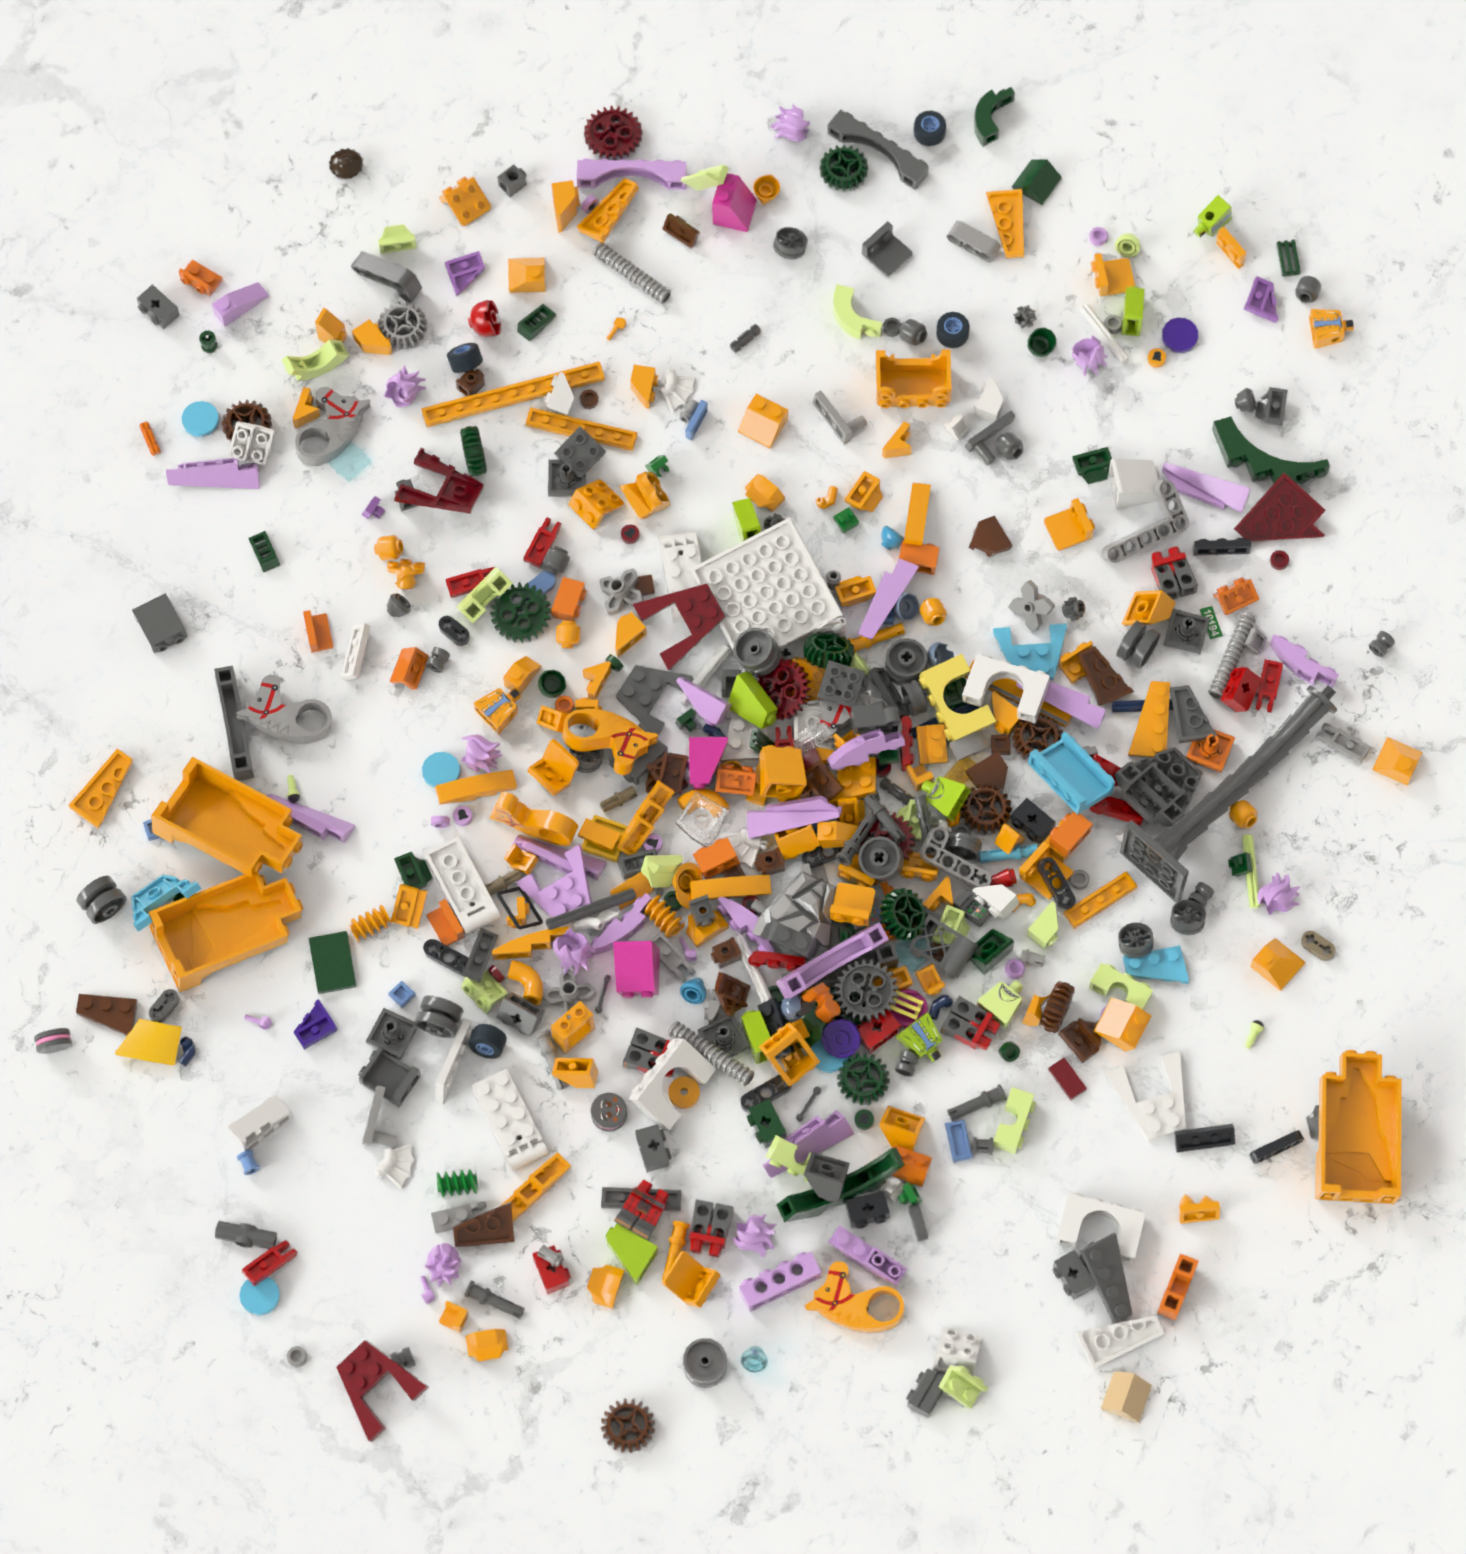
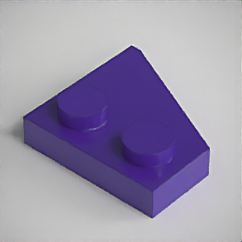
(315, 1026)

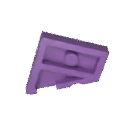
(464, 270)
(1262, 300)

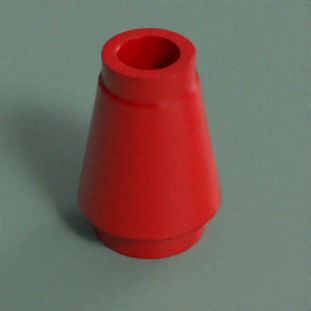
(1005, 877)

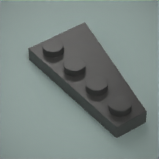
(1107, 1271)

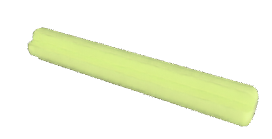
(1252, 879)

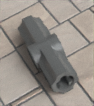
(245, 1235)

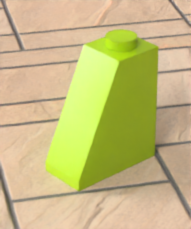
(1133, 311)
(746, 519)
(751, 701)
(756, 1033)
(631, 1251)

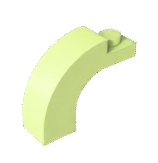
(848, 319)
(317, 363)

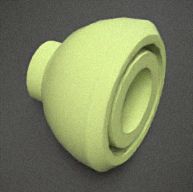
(1127, 245)
(859, 663)

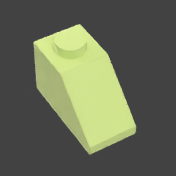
(1045, 927)

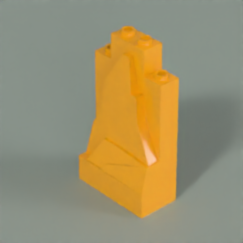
(227, 821)
(223, 926)
(1359, 1132)

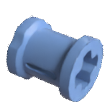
(248, 1162)

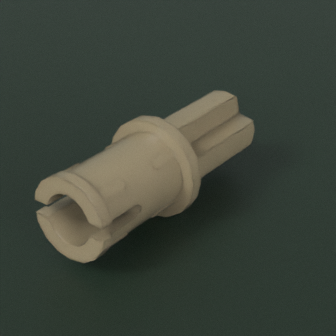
(618, 799)
(502, 882)

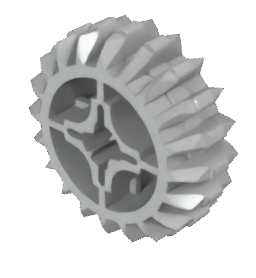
(400, 316)

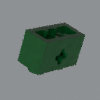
(765, 1112)

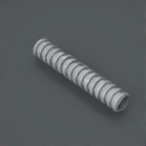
(631, 272)
(1232, 654)
(708, 1051)

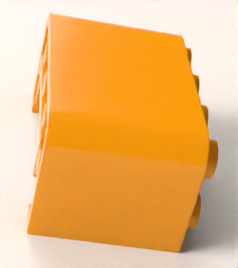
(913, 380)

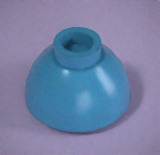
(891, 538)
(693, 991)

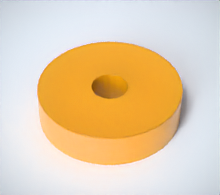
(684, 1101)

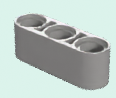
(973, 241)

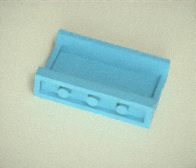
(1072, 773)

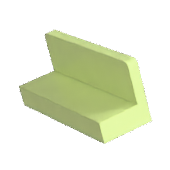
(706, 178)

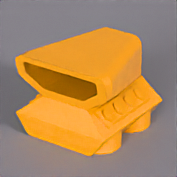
(646, 495)

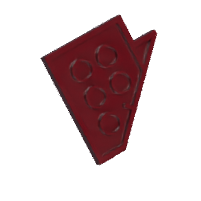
(1282, 514)

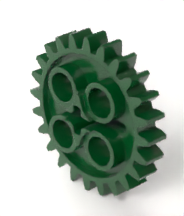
(536, 619)

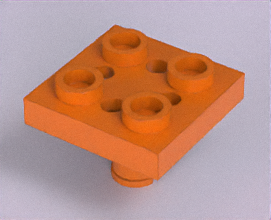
(1221, 743)

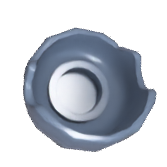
(906, 607)
(938, 654)
(790, 1008)

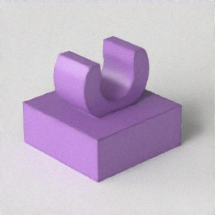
(373, 509)

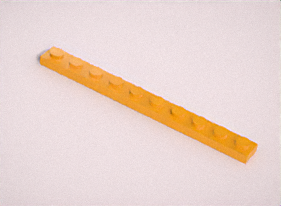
(509, 395)

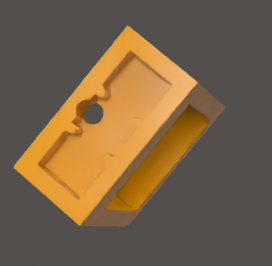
(571, 1031)
(773, 1047)

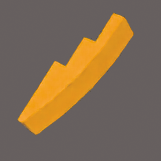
(475, 786)
(645, 818)
(731, 887)
(523, 946)
(537, 1184)

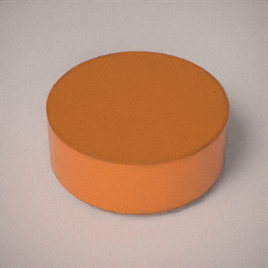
(565, 704)

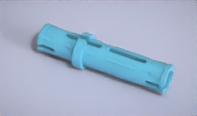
(999, 855)

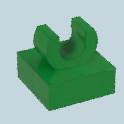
(656, 464)
(846, 520)
(911, 1195)

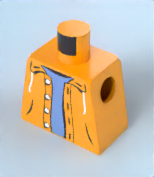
(1328, 327)
(498, 708)

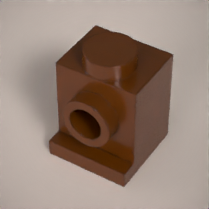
(469, 387)
(776, 866)
(726, 959)

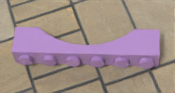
(595, 172)
(831, 960)

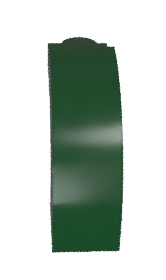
(984, 127)

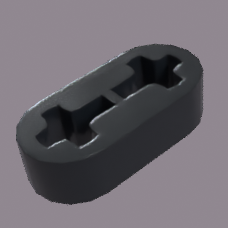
(451, 633)

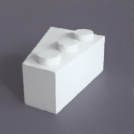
(259, 1123)

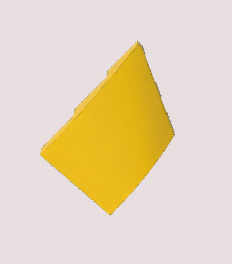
(151, 1042)

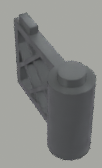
(957, 955)

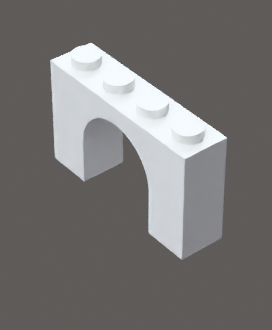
(987, 670)
(649, 1095)
(1080, 1208)

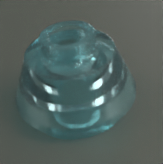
(754, 1359)

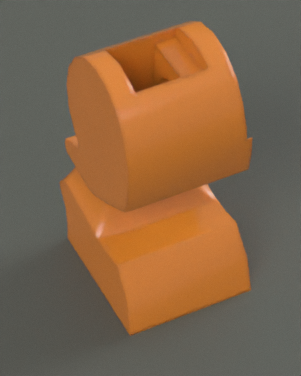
(826, 1008)

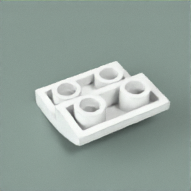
(251, 443)

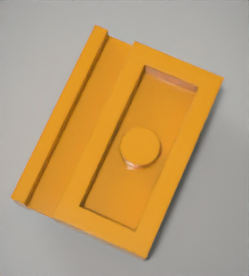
(1231, 247)
(931, 744)
(409, 906)

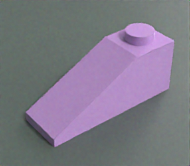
(238, 302)
(706, 704)

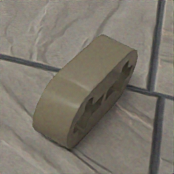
(1315, 949)

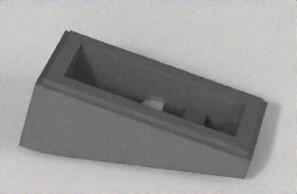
(629, 859)

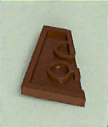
(1101, 677)
(109, 1011)
(487, 1228)

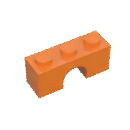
(1177, 1287)

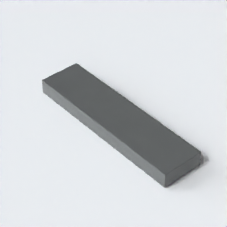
(617, 1197)

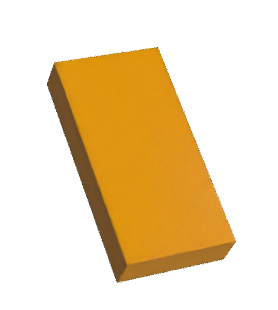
(599, 834)

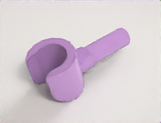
(690, 955)
(264, 1023)
(427, 1296)

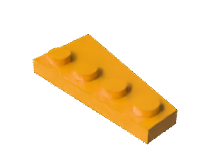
(607, 213)
(1009, 220)
(1153, 722)
(98, 794)

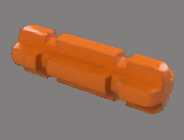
(150, 438)

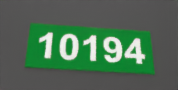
(1213, 628)

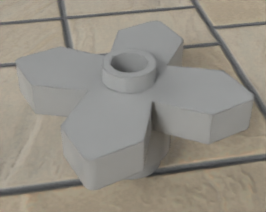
(621, 591)
(1032, 605)
(569, 992)

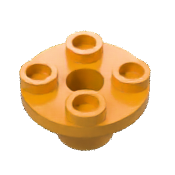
(405, 572)

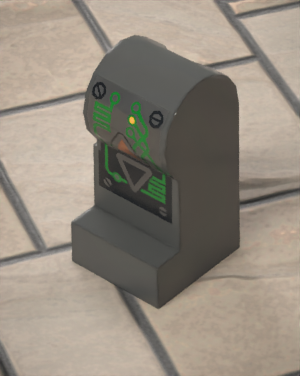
(973, 910)

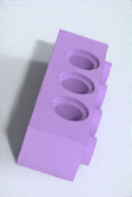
(755, 1299)

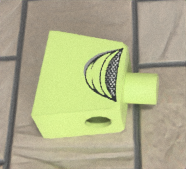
(1002, 1002)

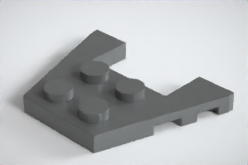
(643, 690)

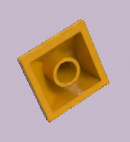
(526, 275)
(1149, 607)
(1397, 761)
(1277, 963)
(901, 1127)

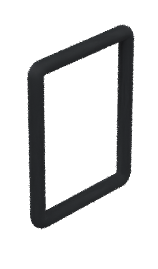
(540, 921)

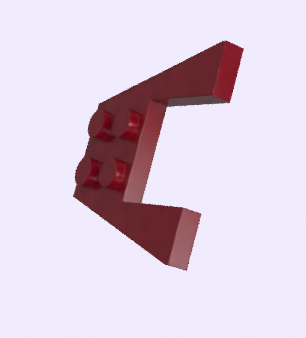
(456, 494)
(699, 611)
(362, 1372)

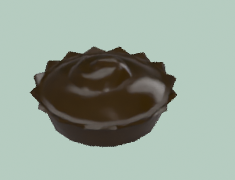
(346, 163)

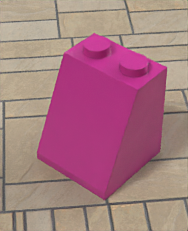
(733, 204)
(704, 759)
(636, 968)

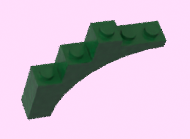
(1260, 465)
(858, 1182)

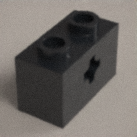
(1029, 812)
(874, 1202)

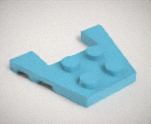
(1034, 656)
(155, 894)

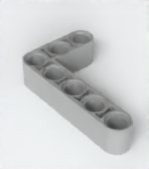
(1152, 530)

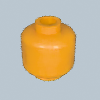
(388, 547)
(933, 611)
(568, 634)
(1243, 814)

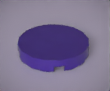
(1180, 335)
(841, 1038)

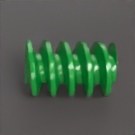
(457, 1183)

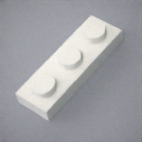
(355, 651)

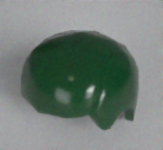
(1041, 342)
(551, 683)

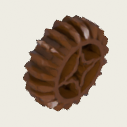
(246, 413)
(1049, 729)
(997, 819)
(1057, 1007)
(620, 1421)

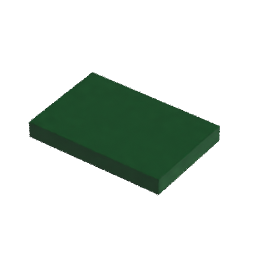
(332, 962)

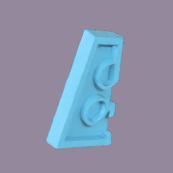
(1159, 964)

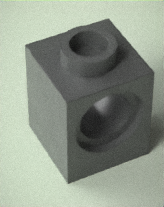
(512, 187)

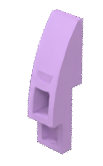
(1295, 659)
(857, 750)
(742, 921)
(622, 931)
(866, 1256)

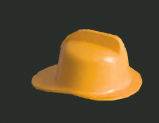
(681, 882)

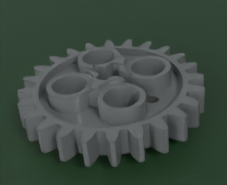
(849, 988)

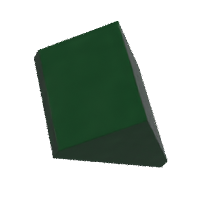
(1038, 180)
(991, 950)

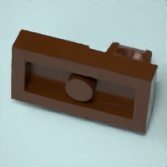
(681, 230)

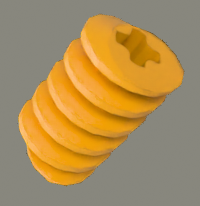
(663, 918)
(369, 923)

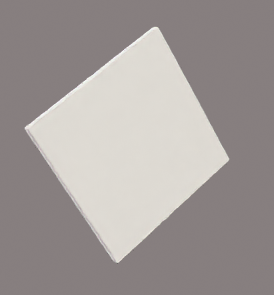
(769, 586)

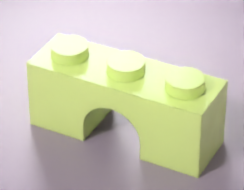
(491, 586)
(1108, 978)
(1009, 1136)
(782, 1153)

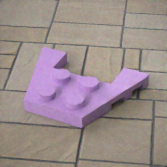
(564, 894)

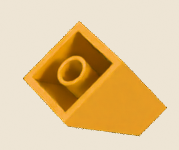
(781, 772)

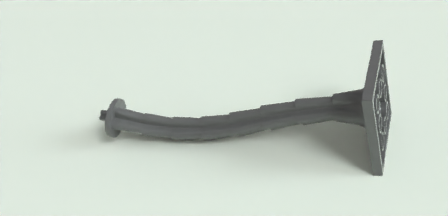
(1160, 856)

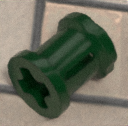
(203, 340)

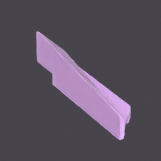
(215, 473)
(1207, 488)
(886, 596)
(1074, 704)
(790, 815)
(316, 821)
(555, 857)
(814, 1137)

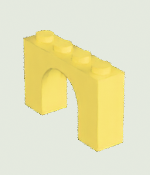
(956, 724)

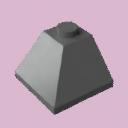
(826, 1176)

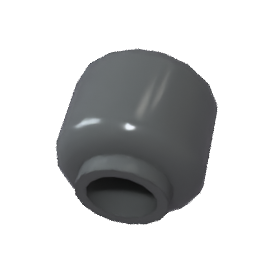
(1308, 289)
(912, 332)
(1009, 446)
(556, 560)

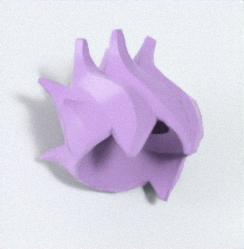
(791, 124)
(1089, 354)
(403, 387)
(480, 753)
(1278, 894)
(573, 950)
(755, 1235)
(443, 1263)

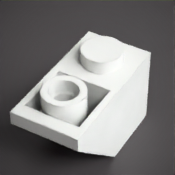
(561, 396)
(990, 403)
(997, 899)

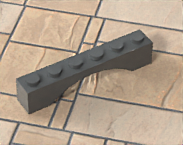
(850, 130)
(235, 728)
(884, 953)

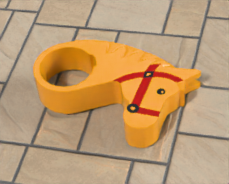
(613, 732)
(540, 824)
(850, 1310)

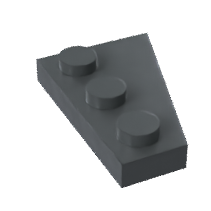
(1189, 718)

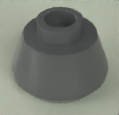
(1245, 400)
(398, 605)

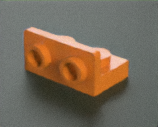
(200, 277)
(1236, 596)
(736, 779)

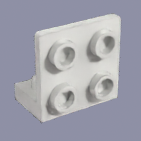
(956, 1349)

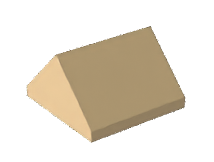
(1126, 1396)

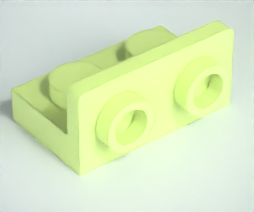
(484, 993)
(962, 1385)

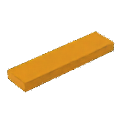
(917, 513)
(1100, 900)

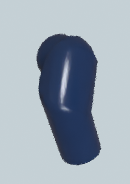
(712, 730)
(938, 1003)
(188, 1049)

